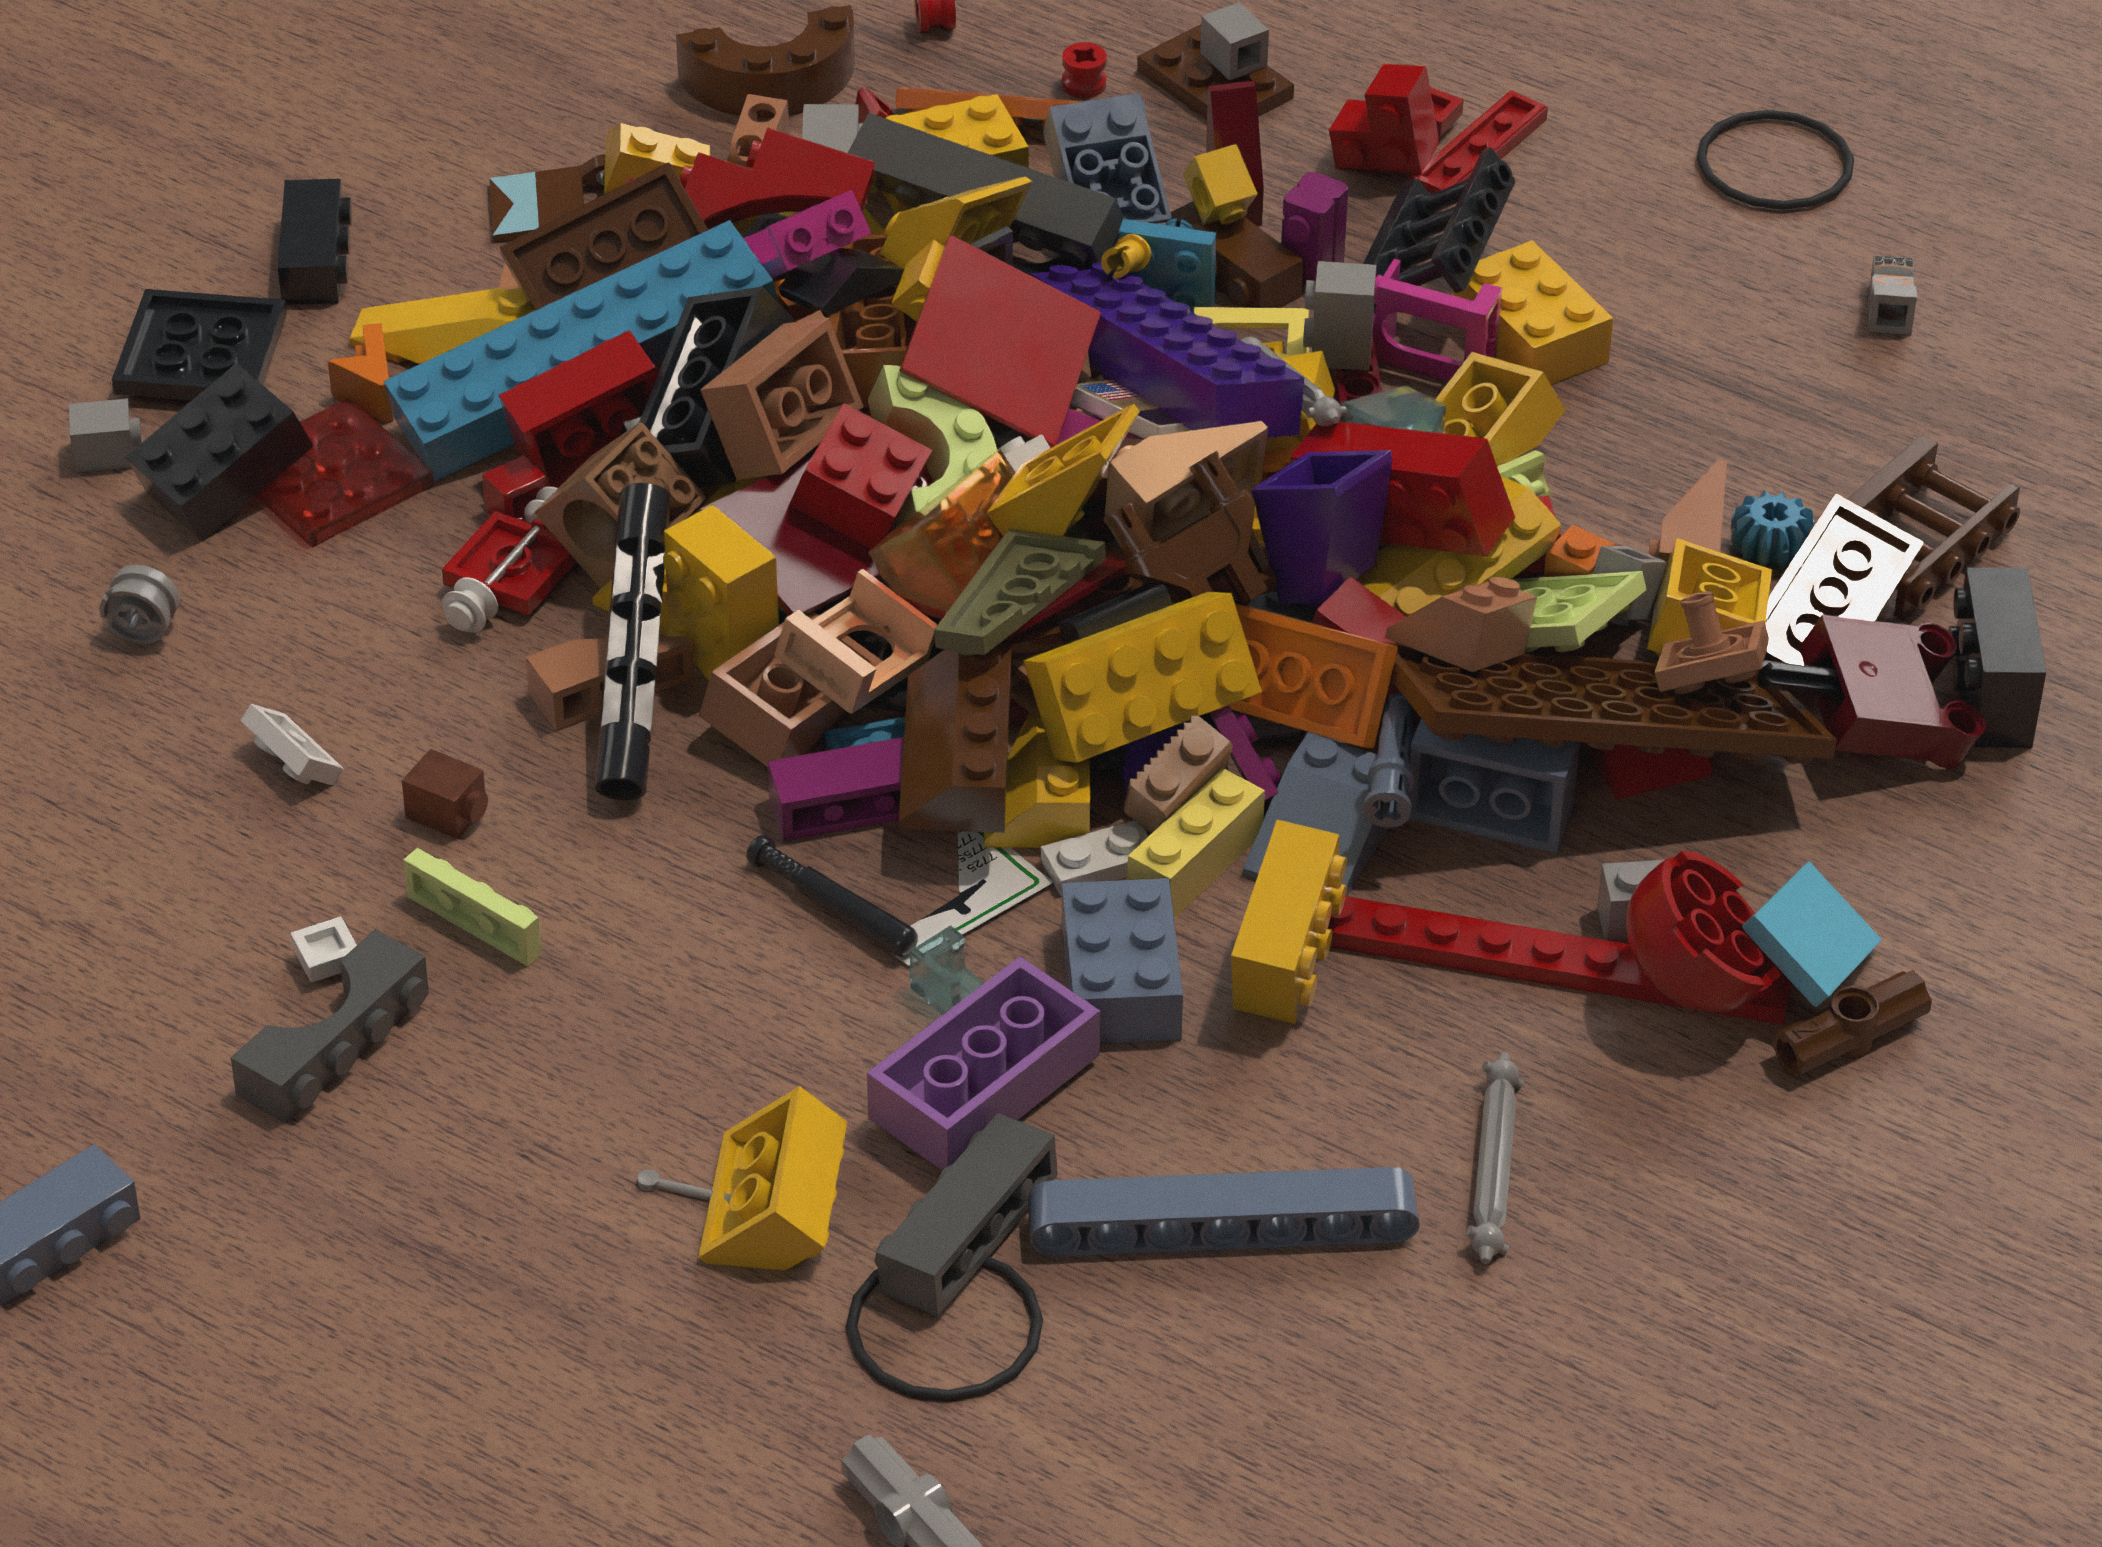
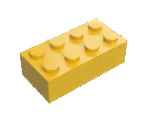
(1142, 676)

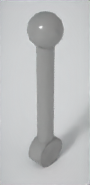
(649, 1181)

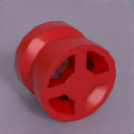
(935, 13)
(1084, 70)

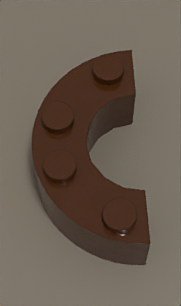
(800, 71)

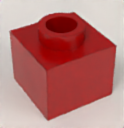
(512, 487)

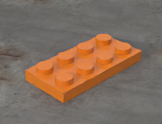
(1316, 676)

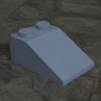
(1327, 792)

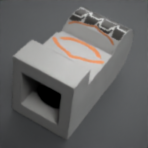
(1893, 290)

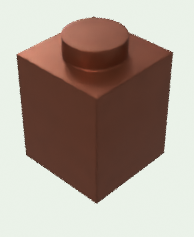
(444, 794)

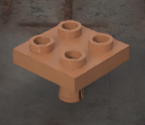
(1709, 650)

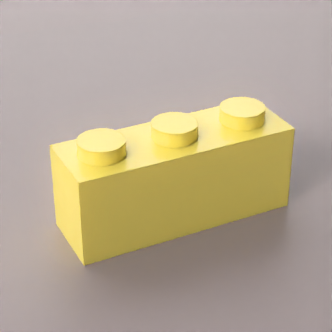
(1201, 838)

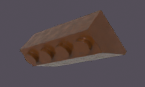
(957, 743)

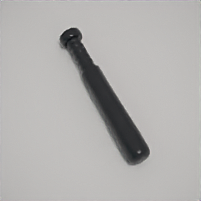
(848, 906)

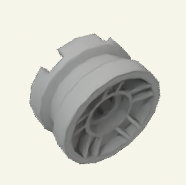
(140, 604)

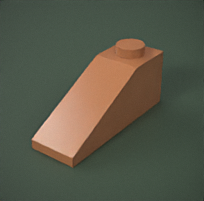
(1696, 516)
(570, 676)

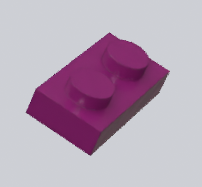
(1241, 735)

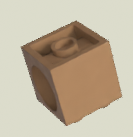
(587, 503)

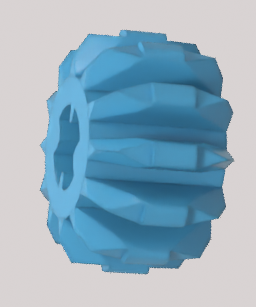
(1770, 529)

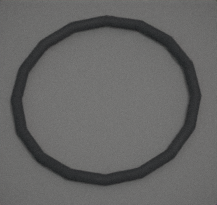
(1771, 203)
(956, 1393)

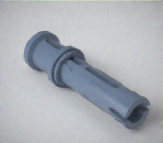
(1391, 773)

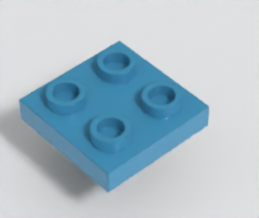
(1179, 261)

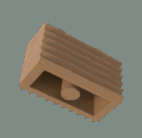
(1176, 773)

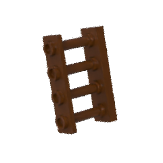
(1892, 493)

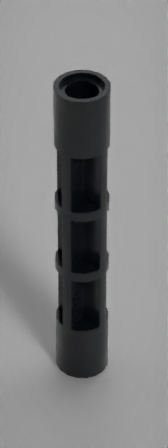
(632, 642)

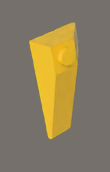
(438, 324)
(1043, 795)

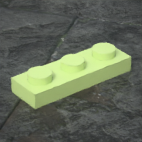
(472, 906)

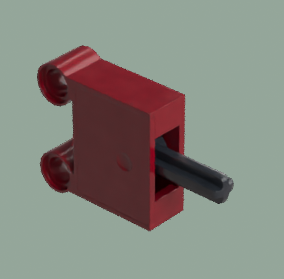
(1878, 689)

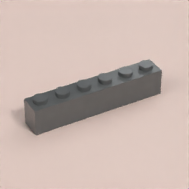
(929, 168)

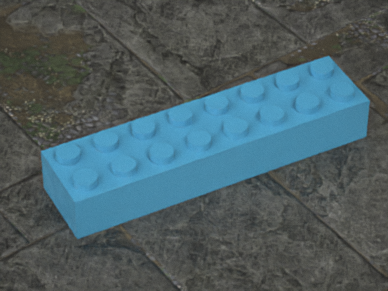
(453, 402)

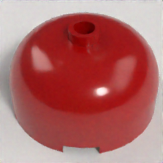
(1691, 935)

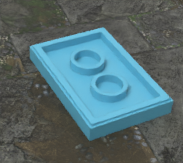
(1811, 934)

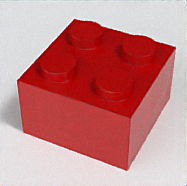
(860, 477)

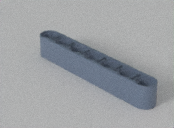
(1222, 1211)

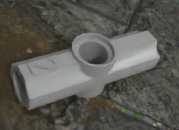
(906, 1506)

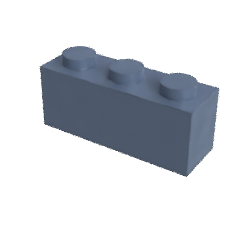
(62, 1219)

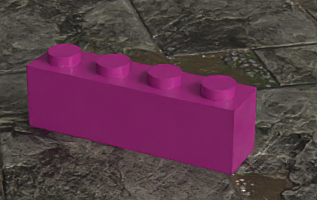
(836, 789)

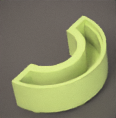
(948, 427)

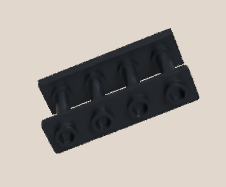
(1466, 227)

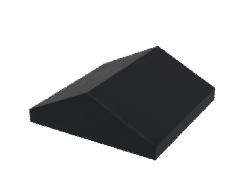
(838, 280)

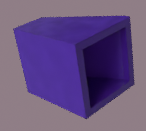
(1323, 521)

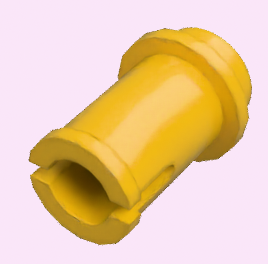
(1129, 255)

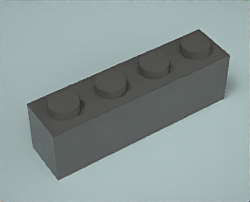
(965, 1214)

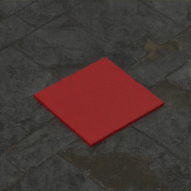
(1000, 341)

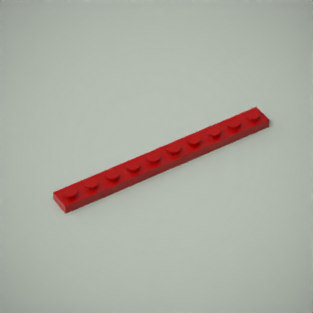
(1516, 953)

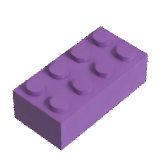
(982, 1058)

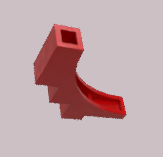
(778, 177)

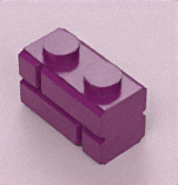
(1315, 221)

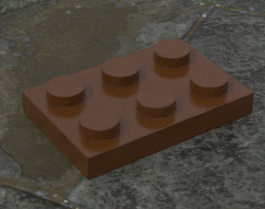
(1186, 75)

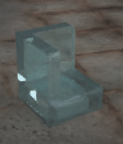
(940, 970)

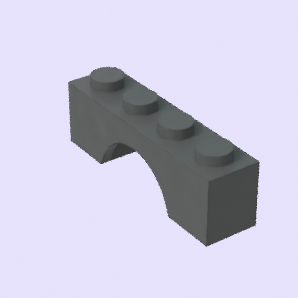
(289, 1067)

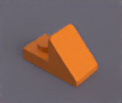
(364, 375)

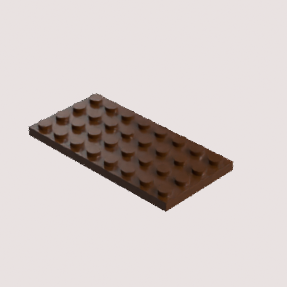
(1605, 706)

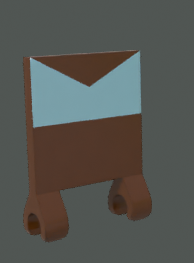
(536, 198)

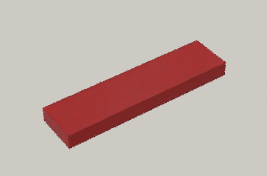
(1499, 127)

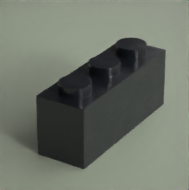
(314, 241)

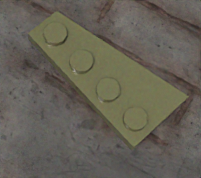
(1014, 586)

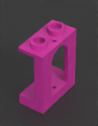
(809, 234)
(1478, 318)

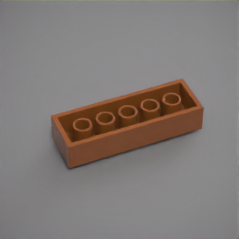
(872, 329)

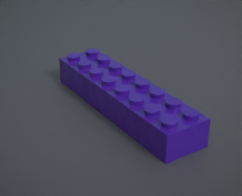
(1180, 357)

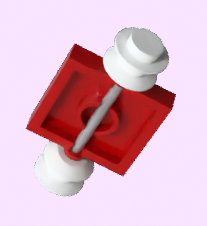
(505, 566)

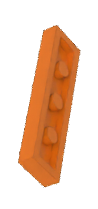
(1017, 106)

